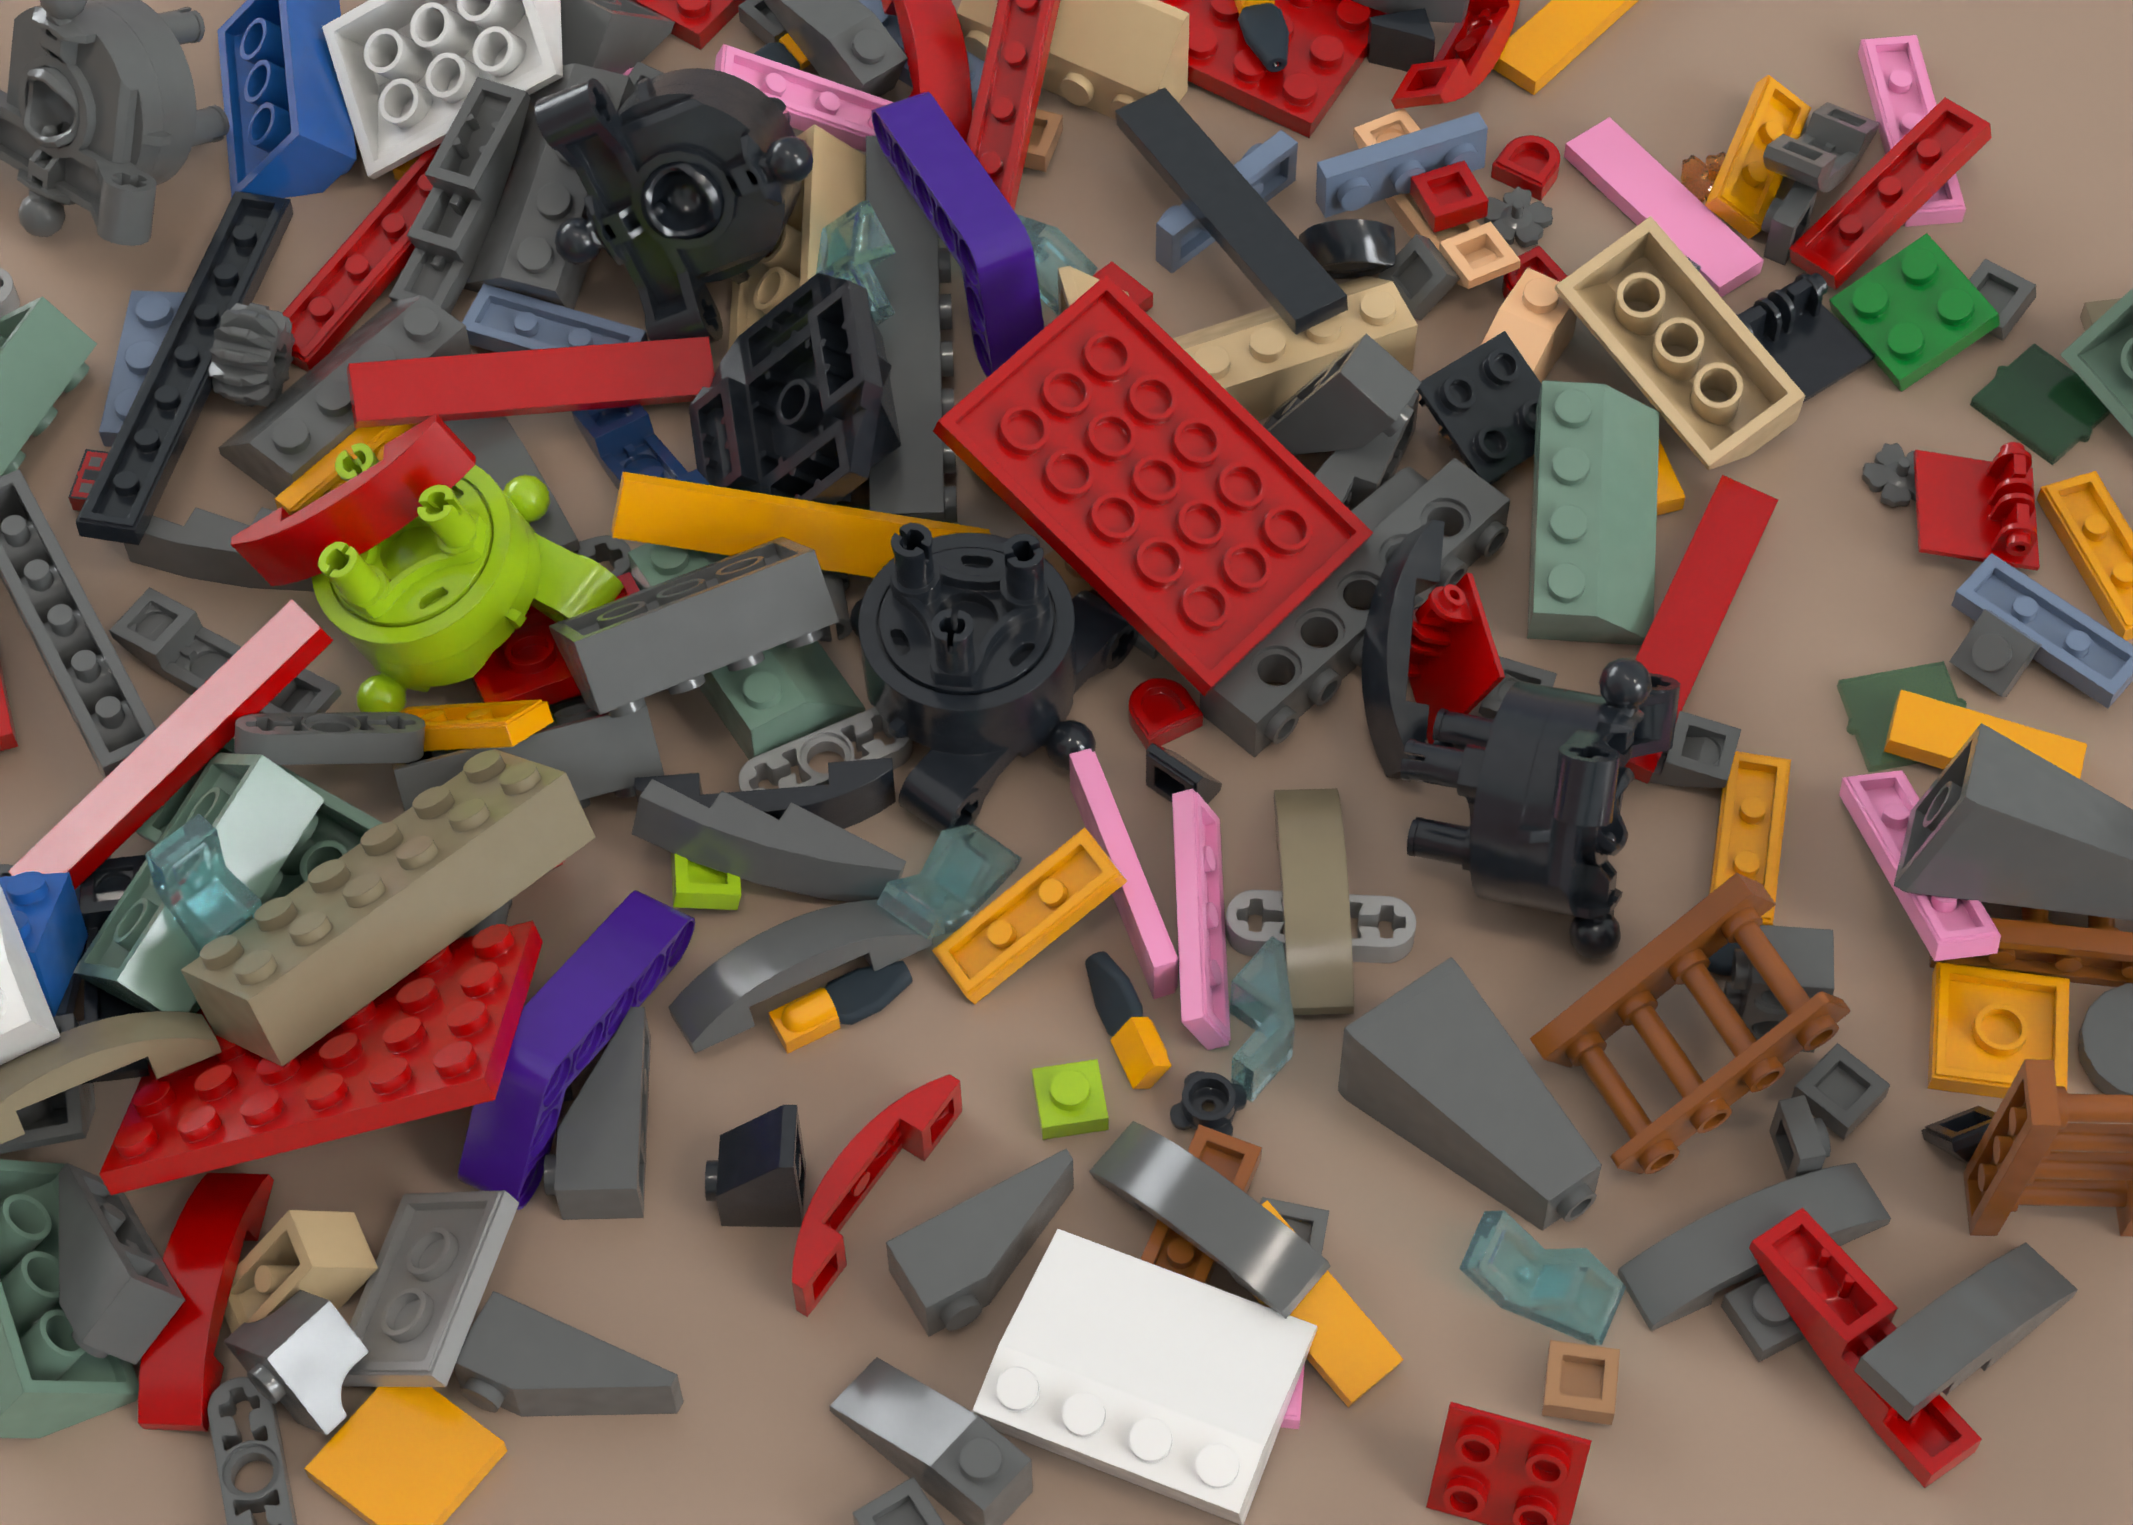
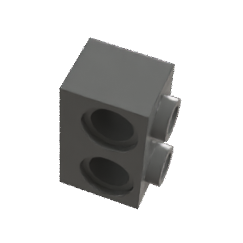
(1807, 955)

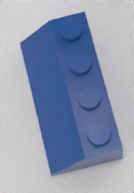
(283, 99)

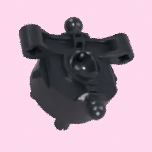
(677, 186)
(979, 660)
(1546, 793)

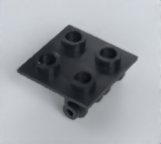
(1805, 335)
(1486, 407)

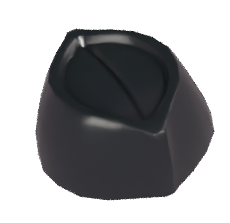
(1351, 247)

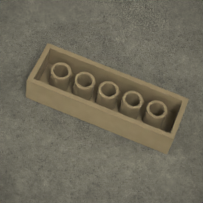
(387, 904)

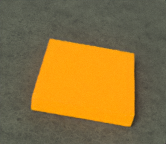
(1992, 1022)
(406, 1458)

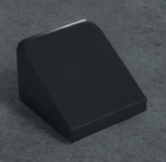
(1401, 39)
(1172, 773)

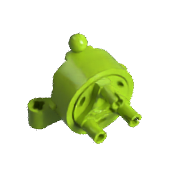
(451, 583)

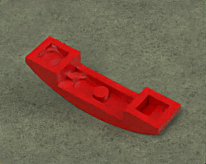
(936, 55)
(1463, 58)
(361, 509)
(910, 1123)
(202, 1258)

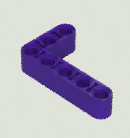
(971, 222)
(562, 1034)

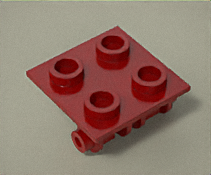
(1977, 506)
(1452, 651)
(1506, 1470)

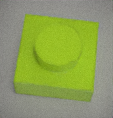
(702, 886)
(1070, 1099)

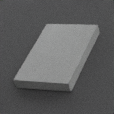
(428, 1286)

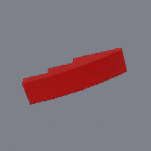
(1842, 1320)

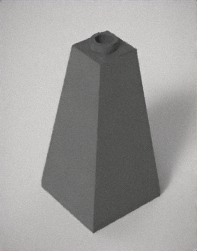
(2018, 835)
(1464, 1093)

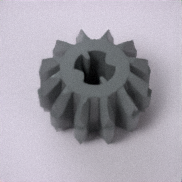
(251, 354)

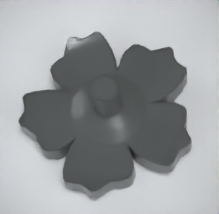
(1519, 219)
(1892, 475)

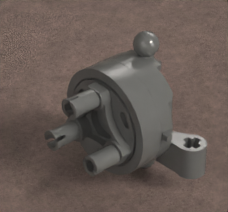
(101, 112)

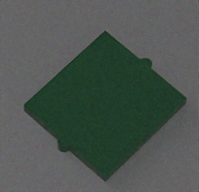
(2041, 404)
(1871, 702)

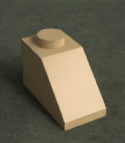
(303, 1252)

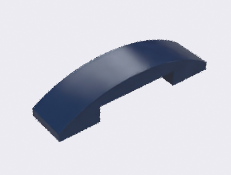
(627, 443)

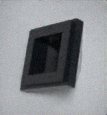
(1959, 1133)

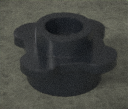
(1208, 1088)

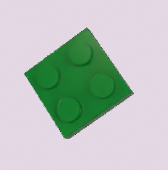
(1914, 312)

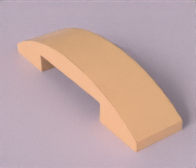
(1471, 249)

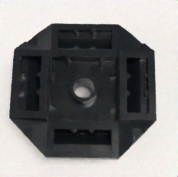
(800, 399)

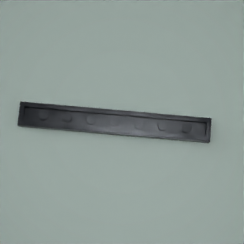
(179, 377)

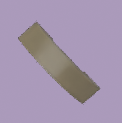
(1315, 900)
(88, 1051)

